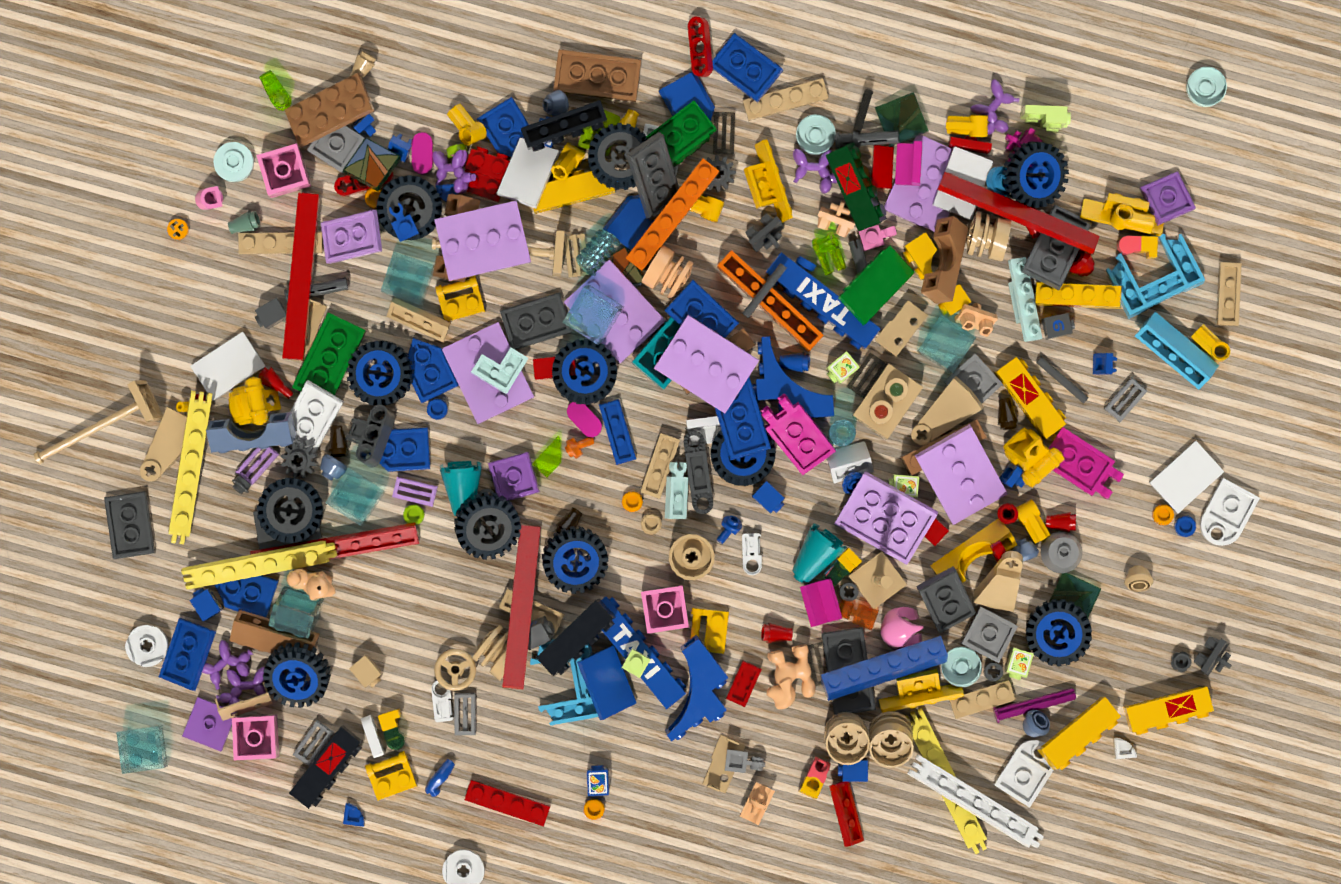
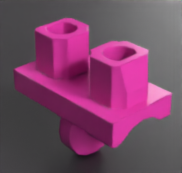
(1027, 137)

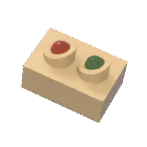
(887, 401)

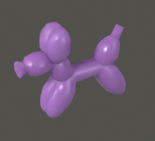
(981, 109)
(458, 162)
(804, 166)
(227, 658)
(238, 686)

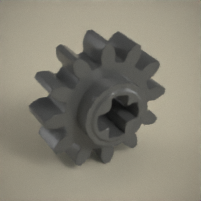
(723, 168)
(299, 467)

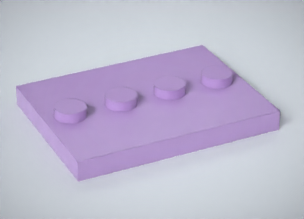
(916, 202)
(482, 240)
(636, 320)
(706, 364)
(482, 397)
(961, 474)
(886, 517)

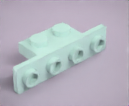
(1023, 300)

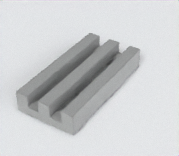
(1113, 413)
(465, 717)
(306, 738)

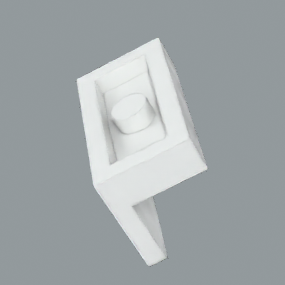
(707, 427)
(849, 459)

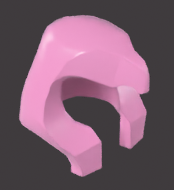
(898, 631)

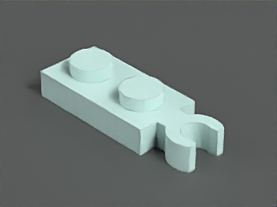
(676, 492)

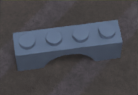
(226, 436)

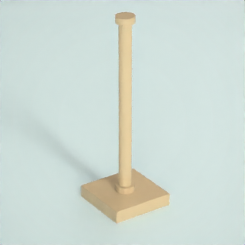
(555, 253)
(144, 401)
(877, 580)

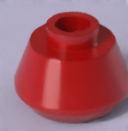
(1083, 264)

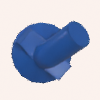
(731, 525)

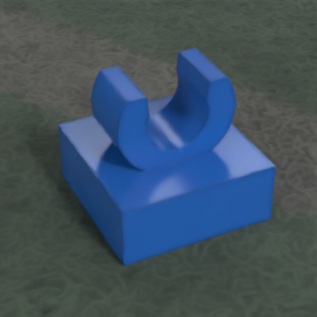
(364, 124)
(400, 147)
(1103, 364)
(1012, 476)

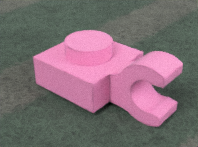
(873, 237)

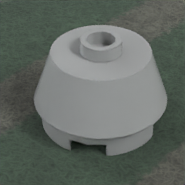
(1061, 552)

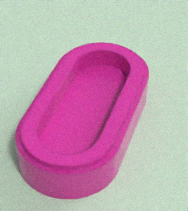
(422, 153)
(584, 419)

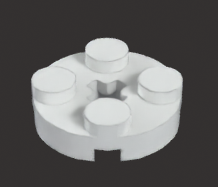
(136, 640)
(456, 860)

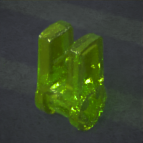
(274, 90)
(823, 253)

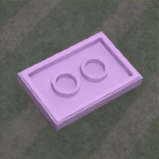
(351, 236)

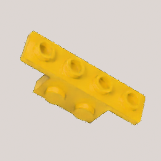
(766, 182)
(1102, 212)
(919, 690)

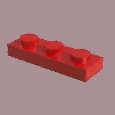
(846, 813)

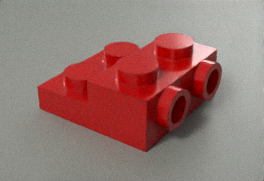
(488, 172)

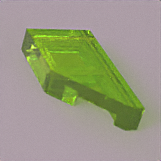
(549, 458)

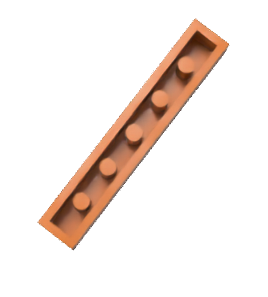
(672, 214)
(773, 304)

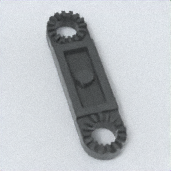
(698, 472)

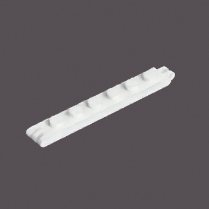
(975, 802)

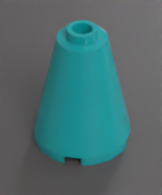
(461, 482)
(816, 553)

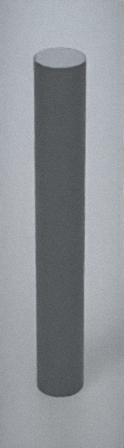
(764, 290)
(1062, 380)

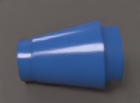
(796, 362)

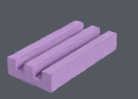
(256, 464)
(432, 495)

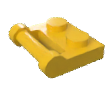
(463, 305)
(715, 628)
(393, 782)

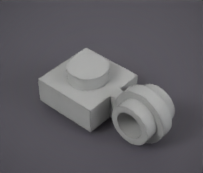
(737, 761)

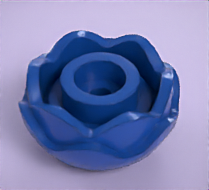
(850, 482)

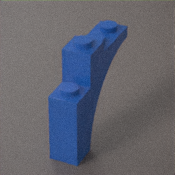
(777, 383)
(701, 700)

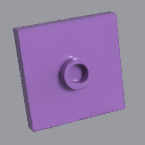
(1167, 198)
(514, 476)
(207, 726)

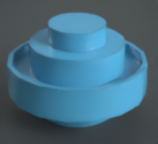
(995, 180)

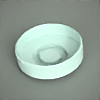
(1206, 86)
(815, 134)
(233, 162)
(962, 667)

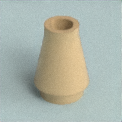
(363, 64)

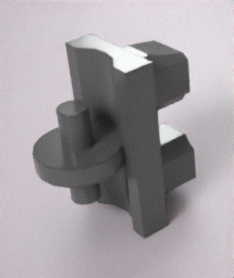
(768, 235)
(1218, 648)

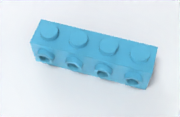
(1177, 350)

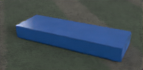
(617, 432)

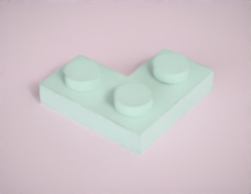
(501, 375)

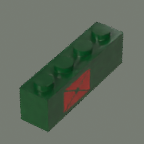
(856, 186)

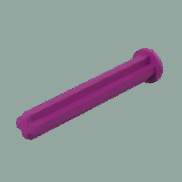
(1034, 704)

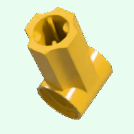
(970, 125)
(468, 129)
(568, 160)
(708, 208)
(1133, 219)
(1208, 342)
(1030, 517)

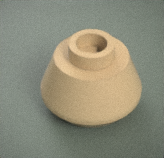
(1138, 579)

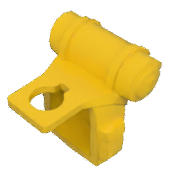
(249, 403)
(1032, 456)

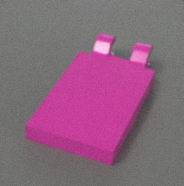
(797, 435)
(1084, 464)

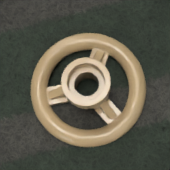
(469, 662)

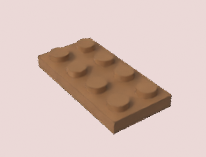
(597, 75)
(329, 110)

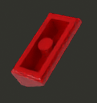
(882, 167)

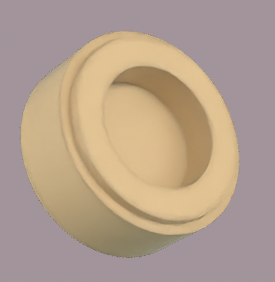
(651, 524)

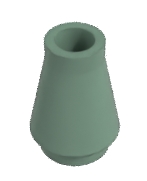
(247, 222)

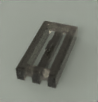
(863, 110)
(723, 150)
(857, 390)
(810, 660)

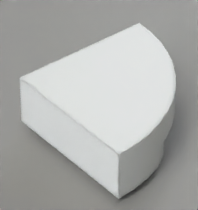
(1123, 749)

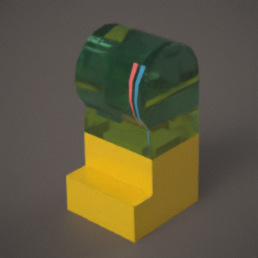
(842, 566)
(394, 737)

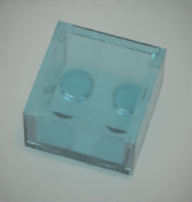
(407, 279)
(593, 314)
(946, 344)
(355, 497)
(295, 612)
(142, 749)

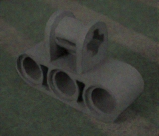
(364, 431)

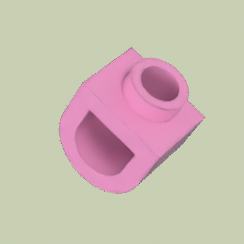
(209, 198)

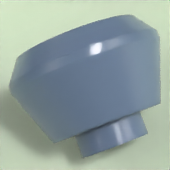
(555, 103)
(332, 467)
(1026, 549)
(1036, 723)

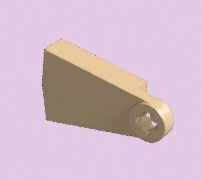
(949, 410)
(165, 445)
(1001, 584)

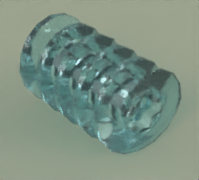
(596, 250)
(850, 431)

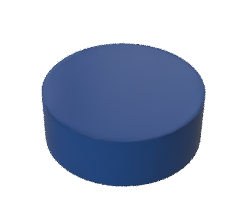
(805, 263)
(437, 409)
(1185, 526)

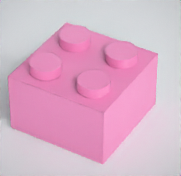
(283, 170)
(664, 609)
(255, 737)

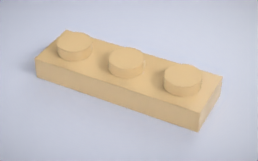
(1229, 294)
(418, 319)
(659, 466)
(538, 610)
(982, 699)

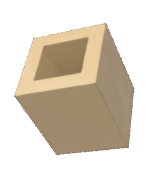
(366, 672)

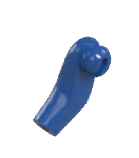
(439, 777)

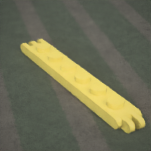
(189, 466)
(258, 564)
(932, 751)

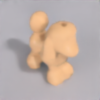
(314, 584)
(786, 672)

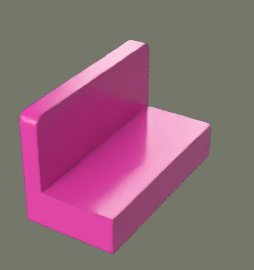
(908, 163)
(821, 602)

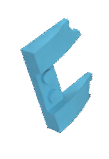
(1184, 278)
(574, 709)

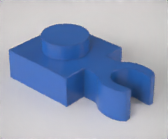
(404, 225)

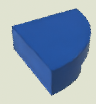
(444, 190)
(353, 816)

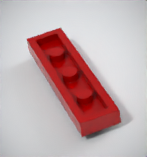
(507, 803)

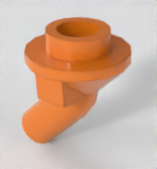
(574, 448)

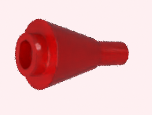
(272, 380)

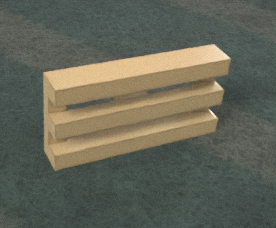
(566, 240)

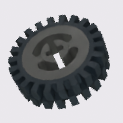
(604, 170)
(410, 184)
(287, 531)
(480, 540)

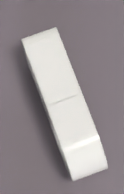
(750, 551)
(441, 705)
(372, 736)

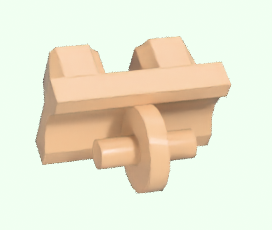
(845, 222)
(974, 317)
(757, 803)

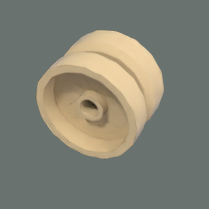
(691, 569)

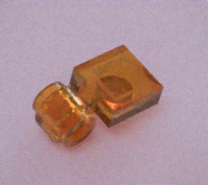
(863, 615)

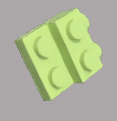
(1051, 117)

